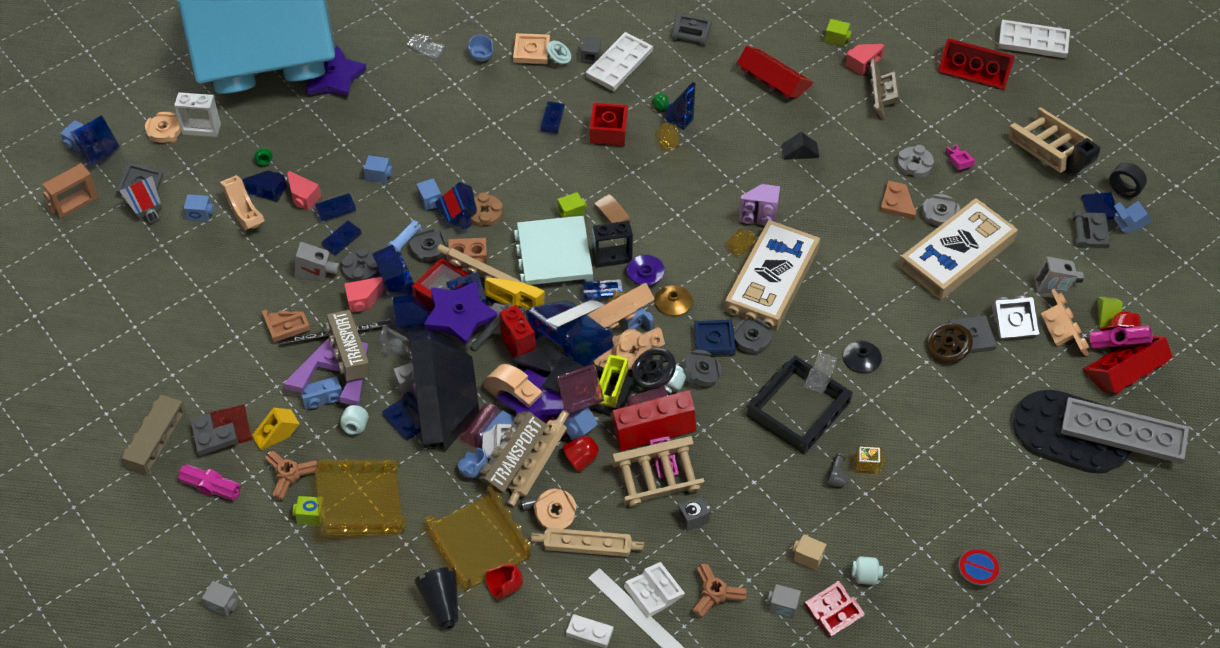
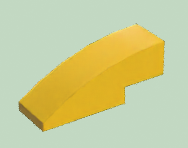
(514, 292)

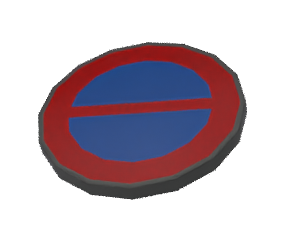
(979, 567)

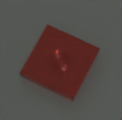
(238, 416)

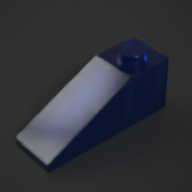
(682, 109)

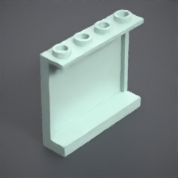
(553, 250)

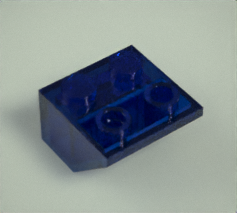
(95, 139)
(393, 270)
(410, 311)

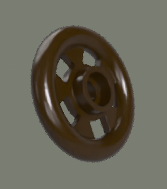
(949, 356)

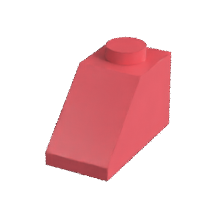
(859, 57)
(304, 192)
(363, 293)

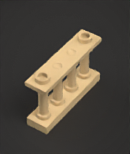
(1041, 149)
(662, 451)

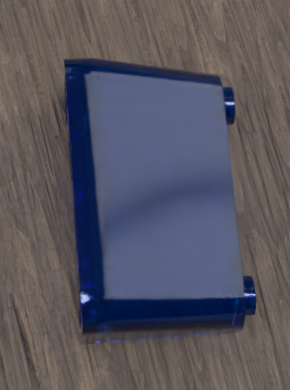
(579, 338)

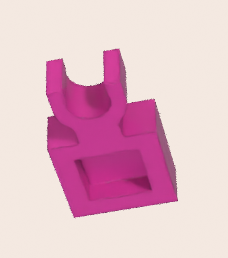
(959, 158)

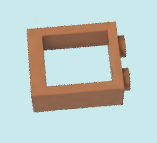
(65, 181)

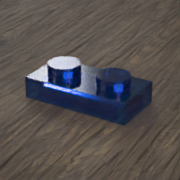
(552, 117)
(335, 207)
(341, 238)
(601, 289)

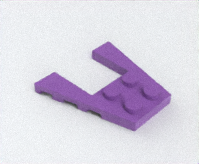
(325, 358)

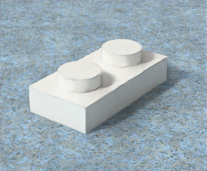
(589, 631)

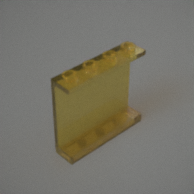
(359, 497)
(479, 539)

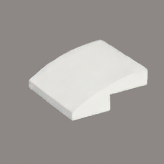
(654, 589)

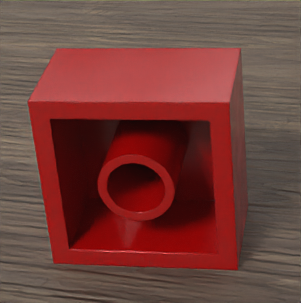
(608, 124)

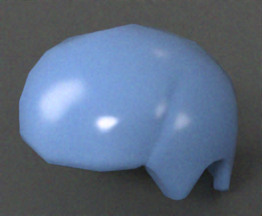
(480, 48)
(472, 463)

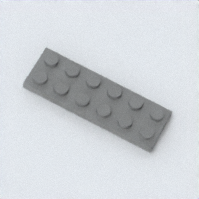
(1125, 430)

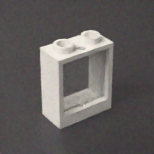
(197, 114)

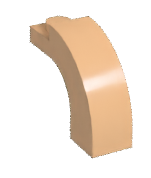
(240, 203)
(513, 381)

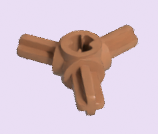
(287, 472)
(712, 598)

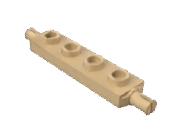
(472, 265)
(537, 458)
(587, 542)

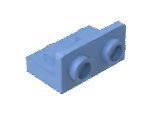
(321, 393)

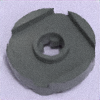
(425, 236)
(359, 257)
(752, 345)
(698, 376)

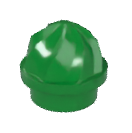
(660, 101)
(263, 156)

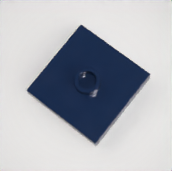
(715, 336)

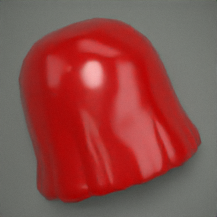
(581, 452)
(496, 578)

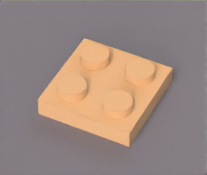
(531, 48)

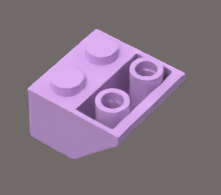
(759, 205)

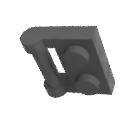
(692, 25)
(1096, 227)

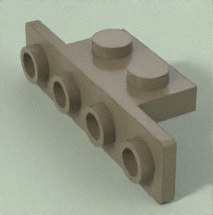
(885, 89)

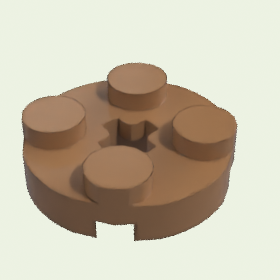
(493, 205)

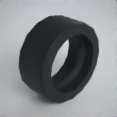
(1132, 171)

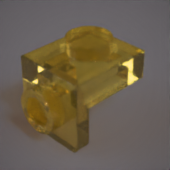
(668, 136)
(741, 241)

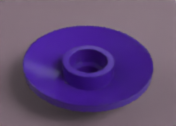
(645, 264)

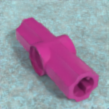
(1133, 336)
(209, 482)

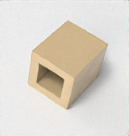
(809, 552)

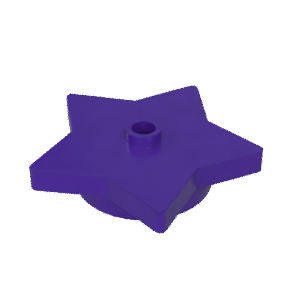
(337, 76)
(459, 312)
(543, 408)

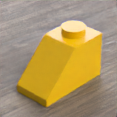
(275, 428)

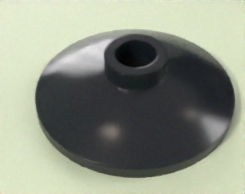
(859, 362)

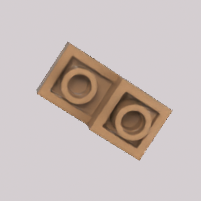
(611, 209)

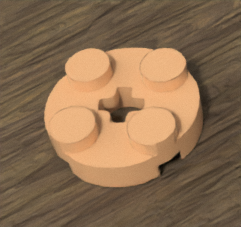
(164, 135)
(625, 343)
(544, 505)

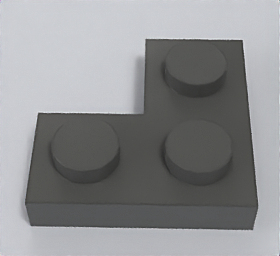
(211, 438)

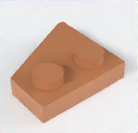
(898, 201)
(285, 324)

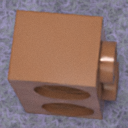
(472, 247)

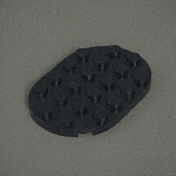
(1039, 427)

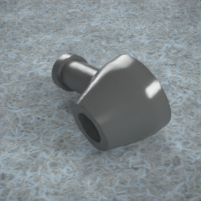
(837, 476)

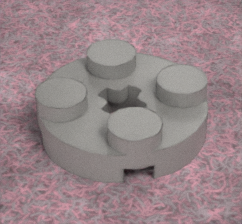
(918, 154)
(937, 202)

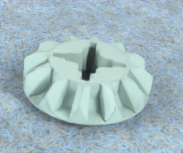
(564, 54)

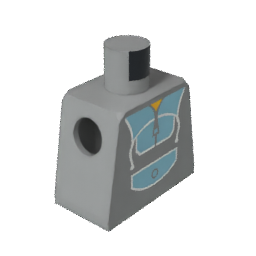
(1057, 274)

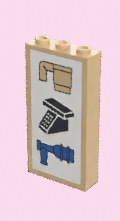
(958, 249)
(772, 274)

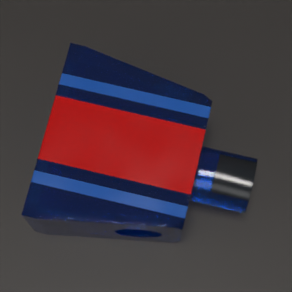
(458, 205)

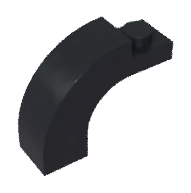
(1083, 155)

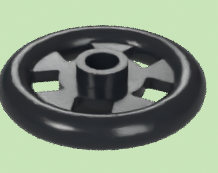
(651, 364)

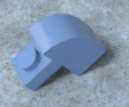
(1131, 218)

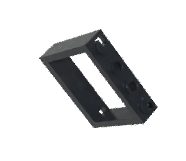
(801, 368)

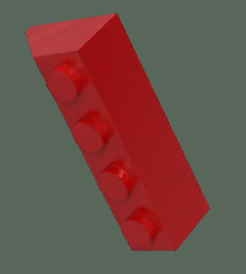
(976, 63)
(774, 72)
(1128, 364)
(653, 420)

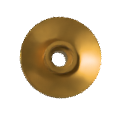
(673, 306)

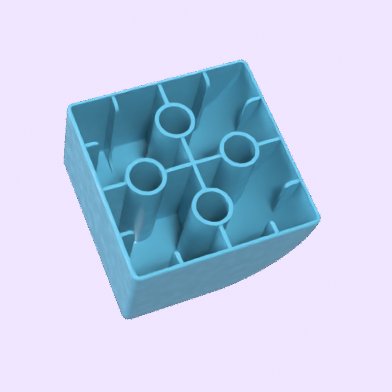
(249, 37)

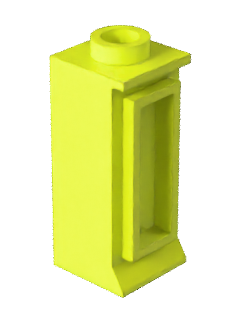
(617, 365)

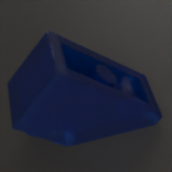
(266, 185)

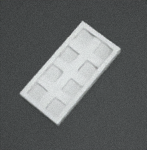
(1034, 38)
(619, 61)

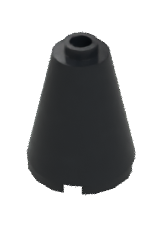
(440, 595)

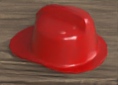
(1124, 320)

